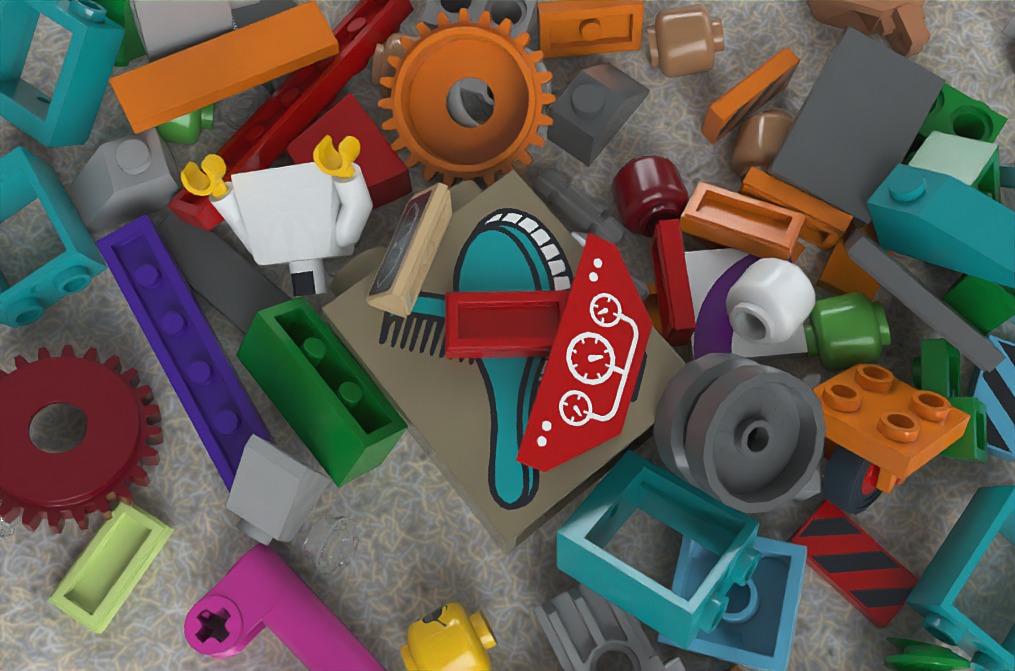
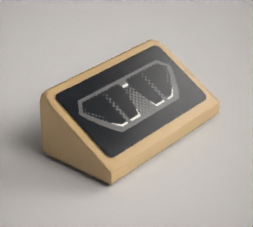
(411, 251)

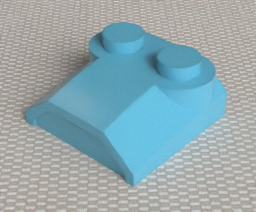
(759, 616)

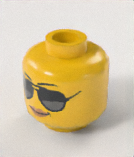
(449, 641)

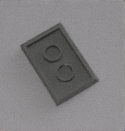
(855, 124)
(922, 300)

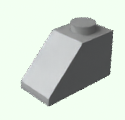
(125, 181)
(273, 491)

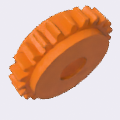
(422, 90)

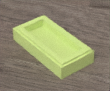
(110, 566)

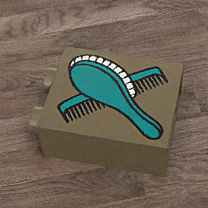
(477, 409)

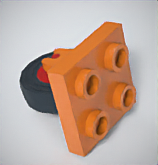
(879, 433)

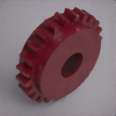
(100, 465)

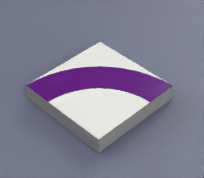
(710, 280)

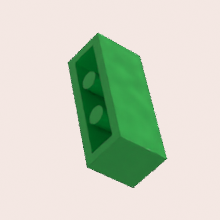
(320, 390)

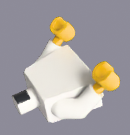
(292, 211)

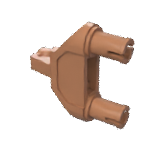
(896, 20)

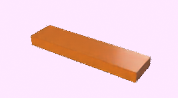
(224, 66)

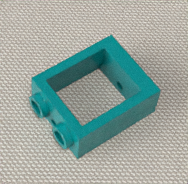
(83, 76)
(22, 181)
(683, 507)
(932, 597)

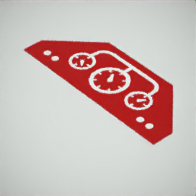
(590, 362)

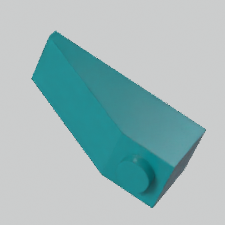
(944, 224)

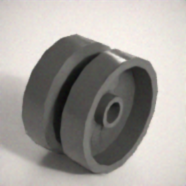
(740, 431)

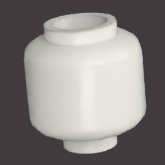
(770, 301)

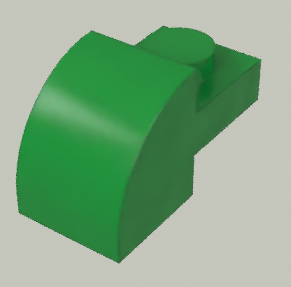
(939, 372)

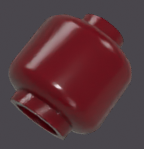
(648, 192)

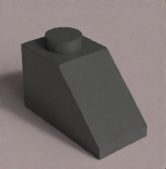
(593, 110)

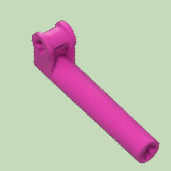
(269, 593)

